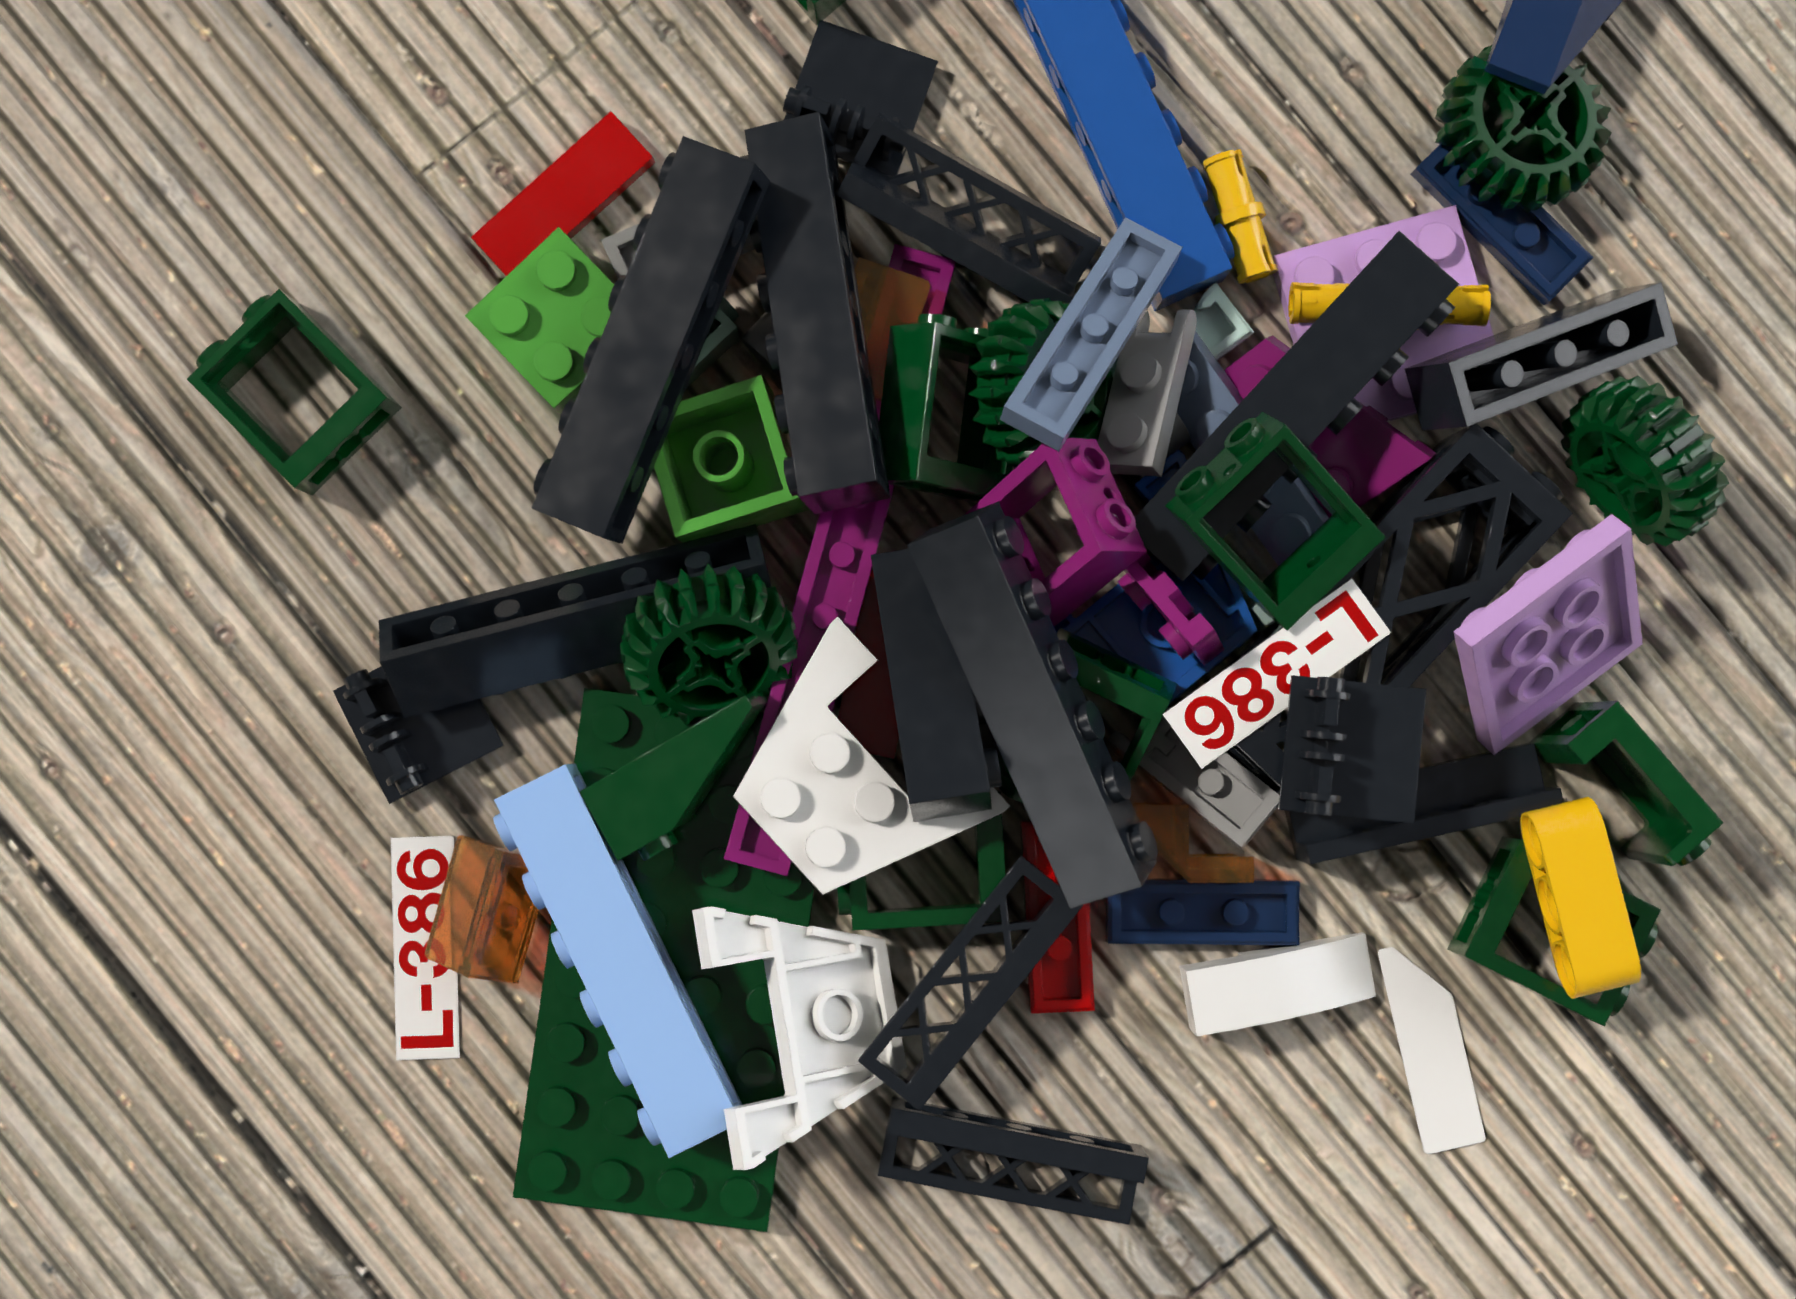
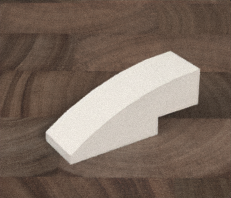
(1276, 983)

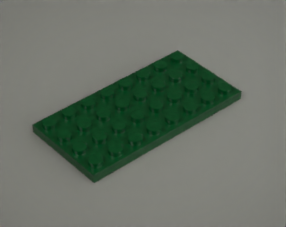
(579, 1120)

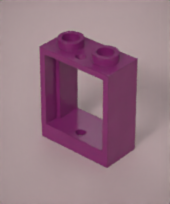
(1102, 522)

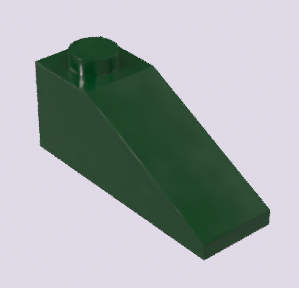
(667, 785)

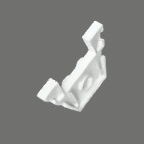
(825, 792)
(827, 1006)

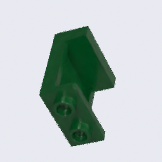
(1672, 810)

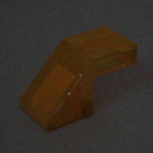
(1171, 831)

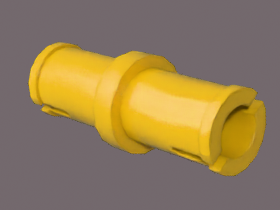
(1240, 215)

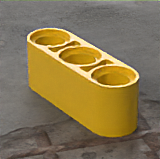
(1580, 897)

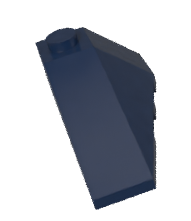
(1543, 38)

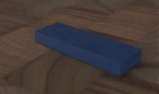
(1525, 243)
(1205, 913)

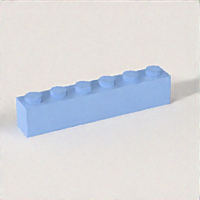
(619, 959)

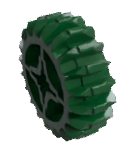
(1545, 157)
(1004, 361)
(1644, 460)
(707, 643)

